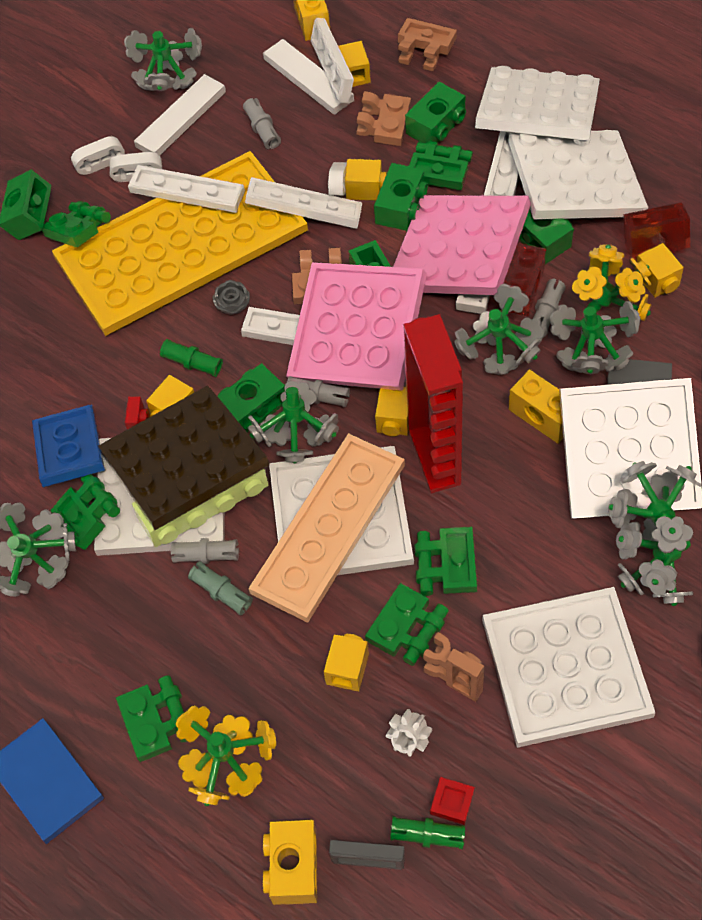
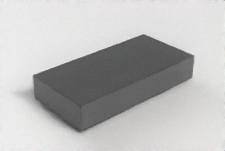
(640, 371)
(367, 854)

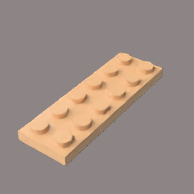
(327, 528)

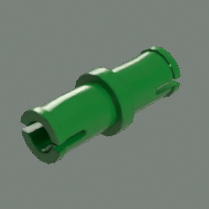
(191, 357)
(427, 832)

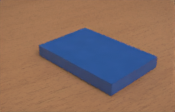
(67, 445)
(46, 781)

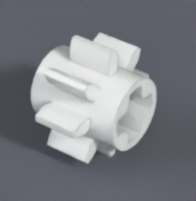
(409, 732)

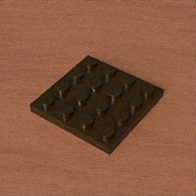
(183, 456)

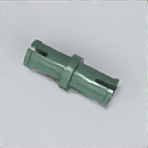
(220, 588)

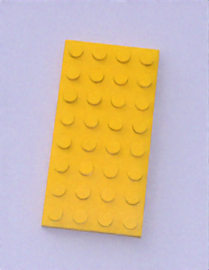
(171, 249)

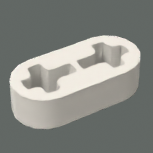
(96, 154)
(129, 163)
(337, 178)

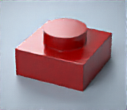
(135, 412)
(452, 800)

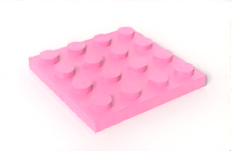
(464, 241)
(354, 324)

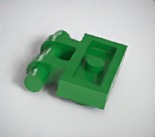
(442, 164)
(77, 225)
(82, 517)
(457, 560)
(398, 619)
(143, 719)

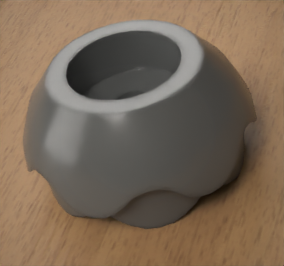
(234, 290)

